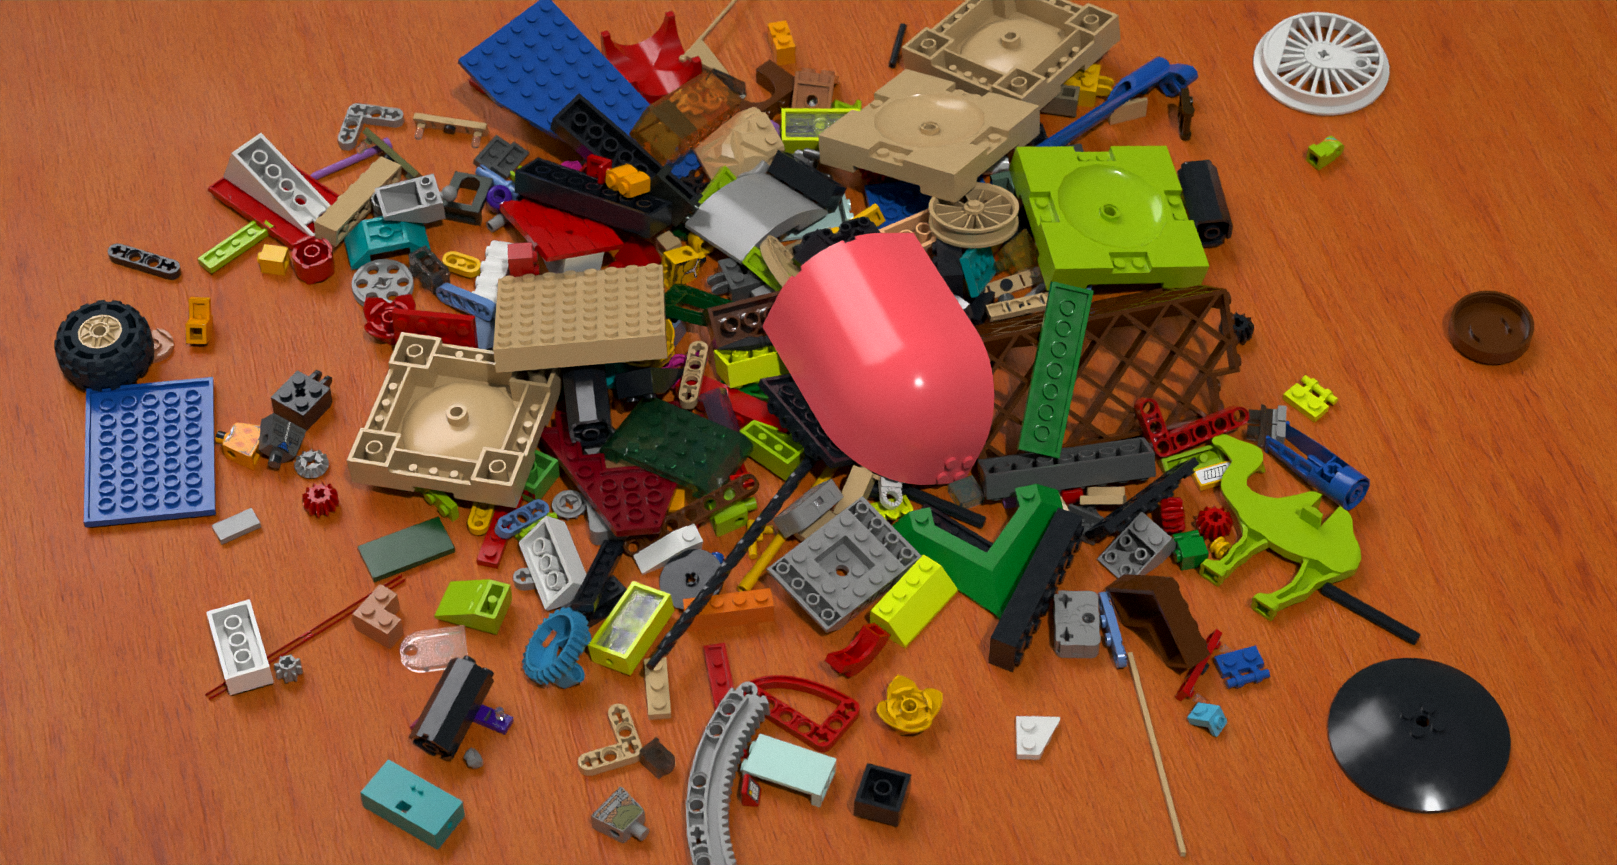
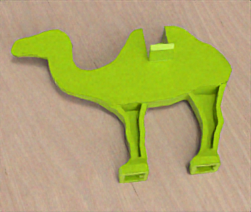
(1286, 526)

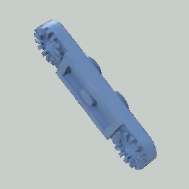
(1112, 635)

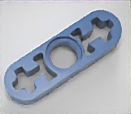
(526, 511)

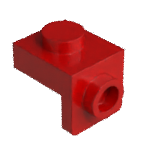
(597, 167)

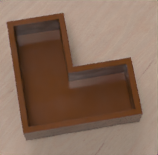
(1159, 606)

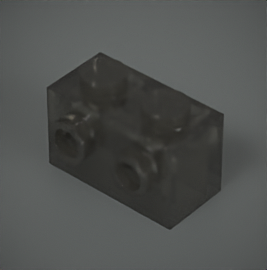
(428, 269)

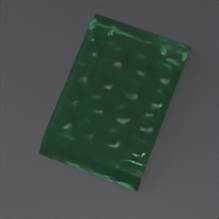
(678, 446)

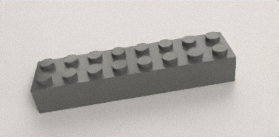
(1075, 468)

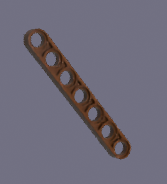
(699, 506)

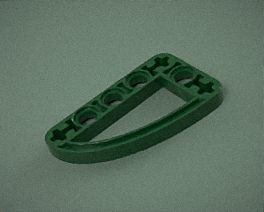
(681, 294)

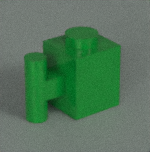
(1189, 549)

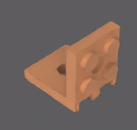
(812, 83)

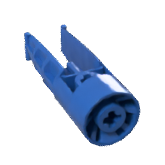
(1321, 469)

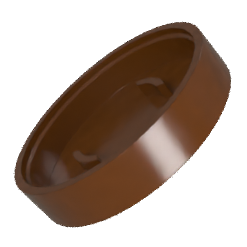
(1491, 327)

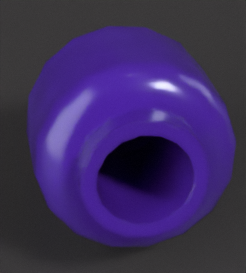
(496, 196)

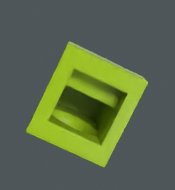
(1325, 152)

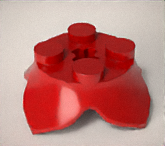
(379, 316)

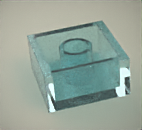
(966, 492)

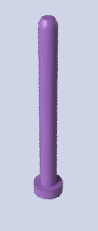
(349, 161)

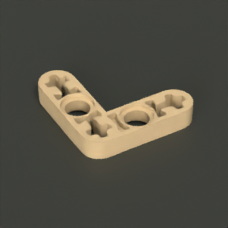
(620, 749)

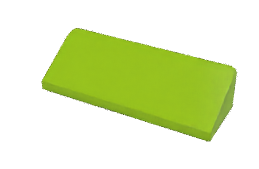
(1205, 456)

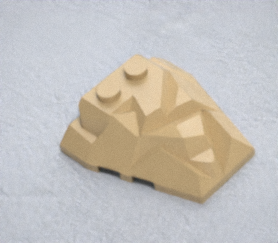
(740, 144)

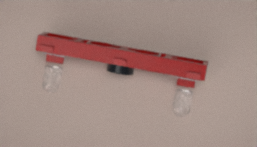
(1187, 686)

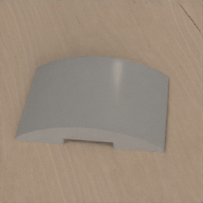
(749, 212)

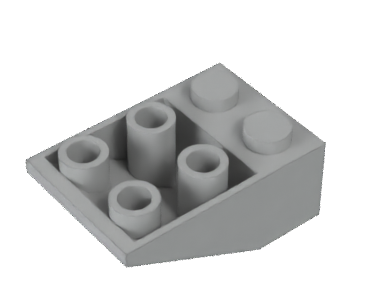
(1138, 548)

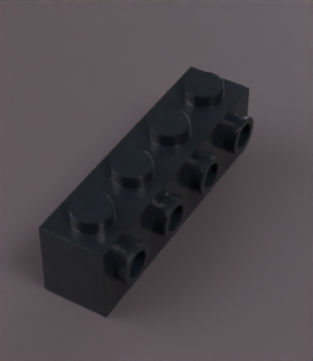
(806, 179)

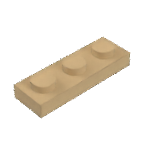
(657, 690)

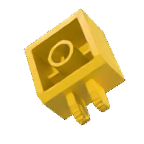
(1090, 85)

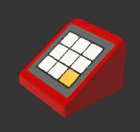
(750, 792)

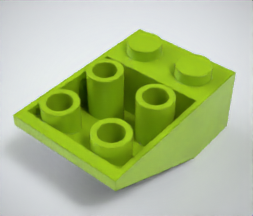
(476, 604)

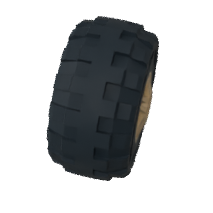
(104, 346)

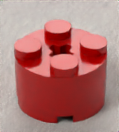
(313, 259)

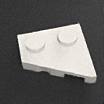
(1033, 735)

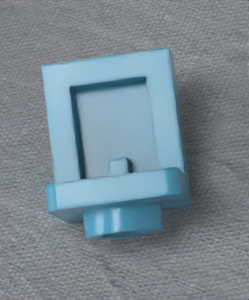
(1208, 716)

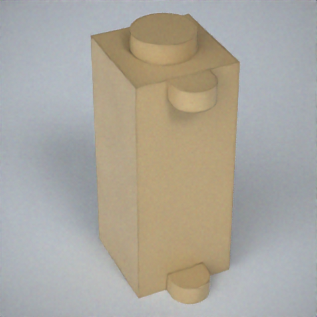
(857, 485)

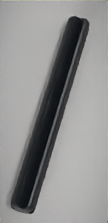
(943, 506)
(1370, 613)

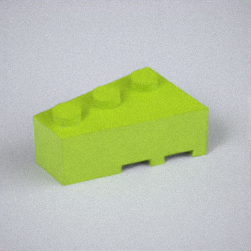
(773, 448)

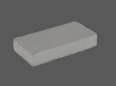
(236, 526)

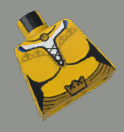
(681, 265)

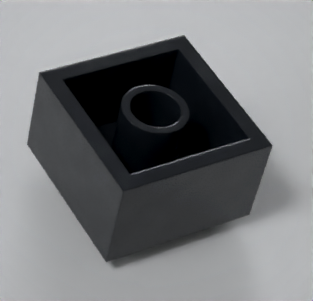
(882, 794)

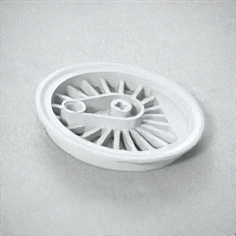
(1321, 62)

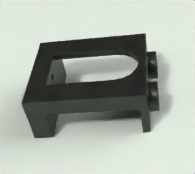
(463, 212)

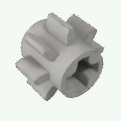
(288, 668)

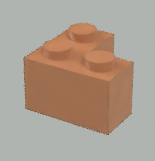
(377, 617)

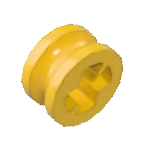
(1219, 547)

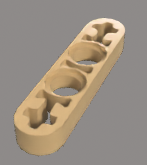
(691, 374)

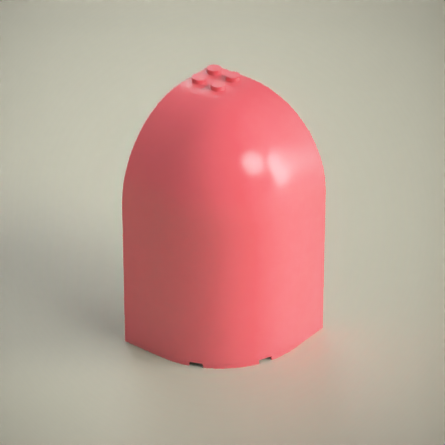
(886, 358)

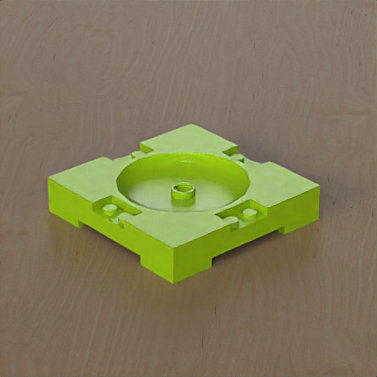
(1108, 216)

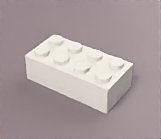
(239, 647)

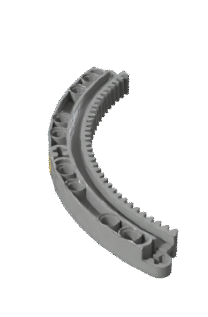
(715, 769)

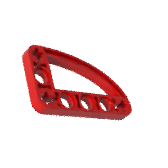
(814, 688)

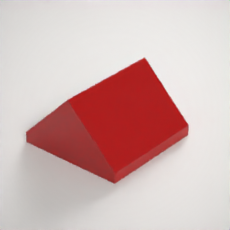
(638, 253)

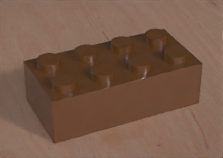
(738, 319)

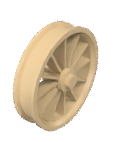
(997, 215)

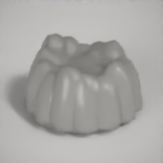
(473, 758)

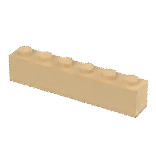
(356, 201)

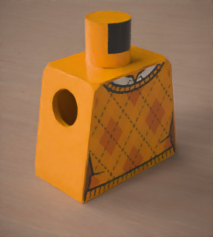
(241, 444)

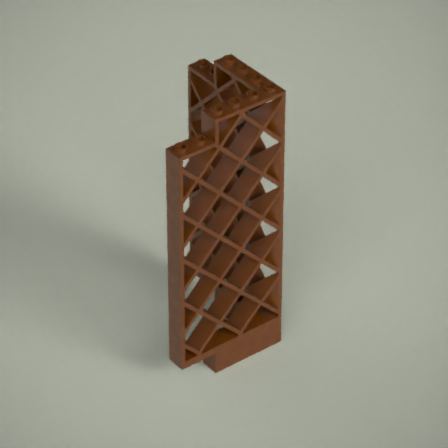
(1144, 312)

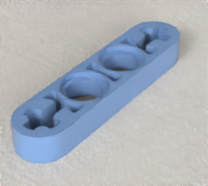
(466, 301)

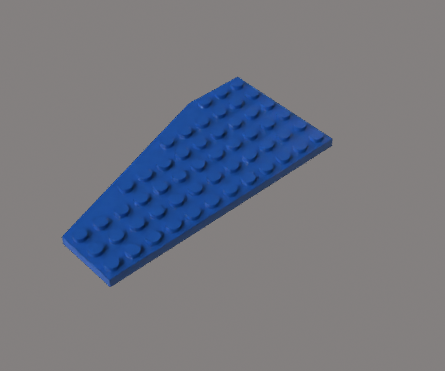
(544, 63)

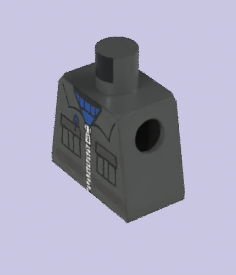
(279, 439)

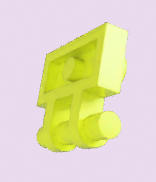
(1307, 403)

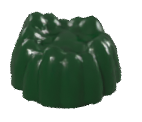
(681, 232)

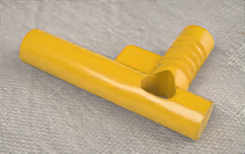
(753, 548)

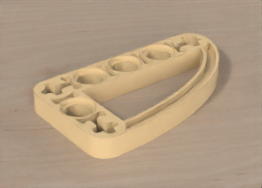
(778, 259)

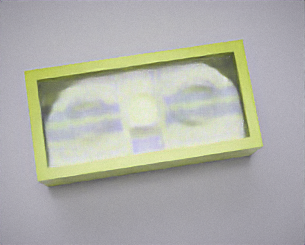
(803, 125)
(631, 628)

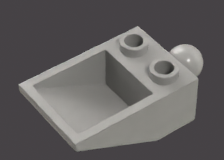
(414, 200)

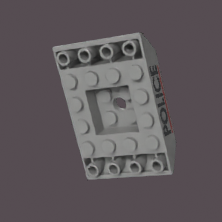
(852, 541)

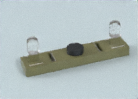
(390, 153)

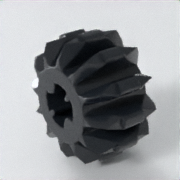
(1243, 328)

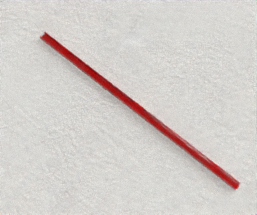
(311, 635)

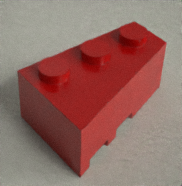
(522, 259)

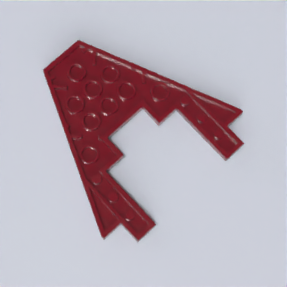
(624, 497)

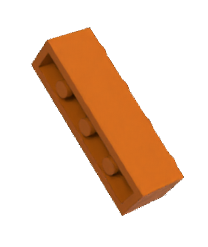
(733, 610)

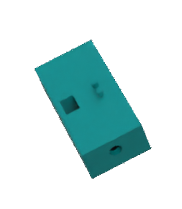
(412, 804)

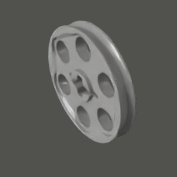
(375, 281)

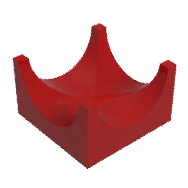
(653, 64)

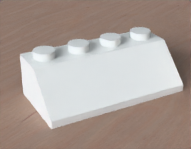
(553, 562)

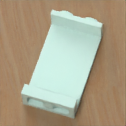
(832, 219)
(790, 767)

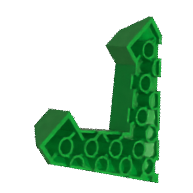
(992, 575)

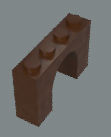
(778, 83)

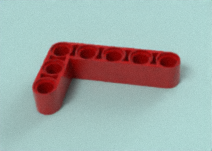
(1188, 430)

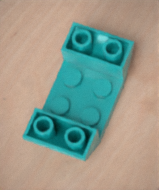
(381, 236)

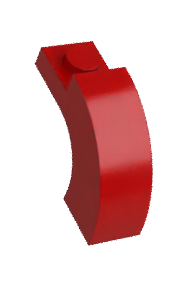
(860, 651)

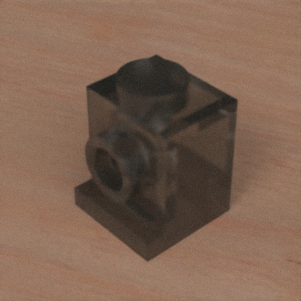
(657, 758)

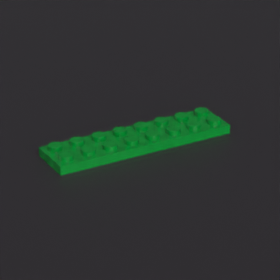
(1055, 370)

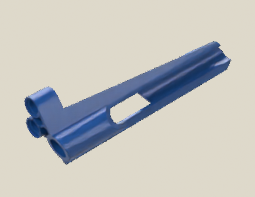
(1142, 80)

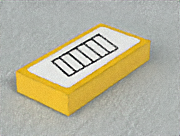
(1210, 476)

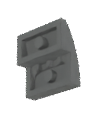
(501, 156)

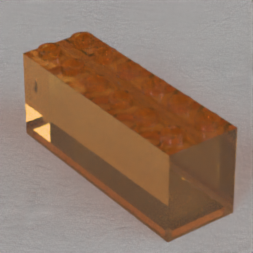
(685, 117)

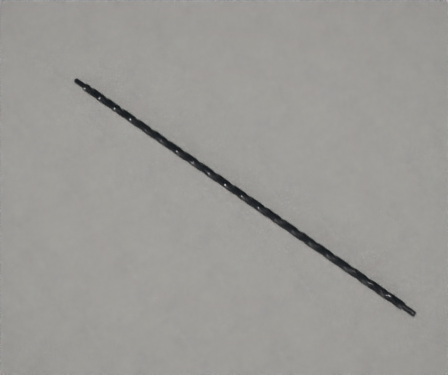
(731, 560)

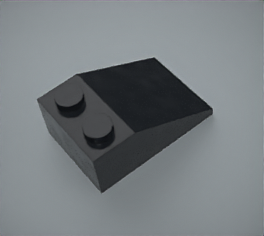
(645, 383)

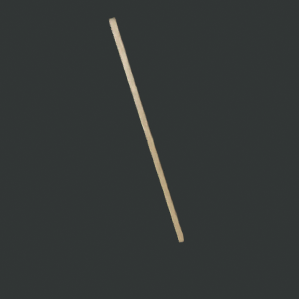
(1156, 754)

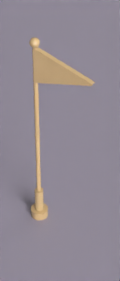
(700, 49)

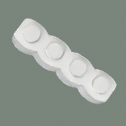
(491, 269)

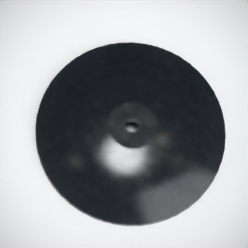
(1412, 765)

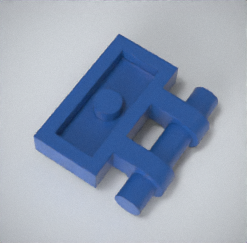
(1239, 662)

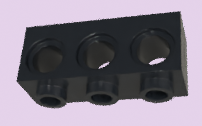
(608, 601)

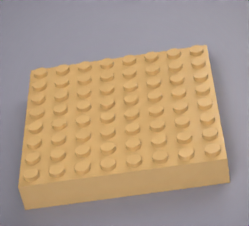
(580, 318)

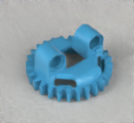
(571, 635)

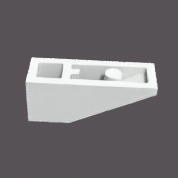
(671, 545)

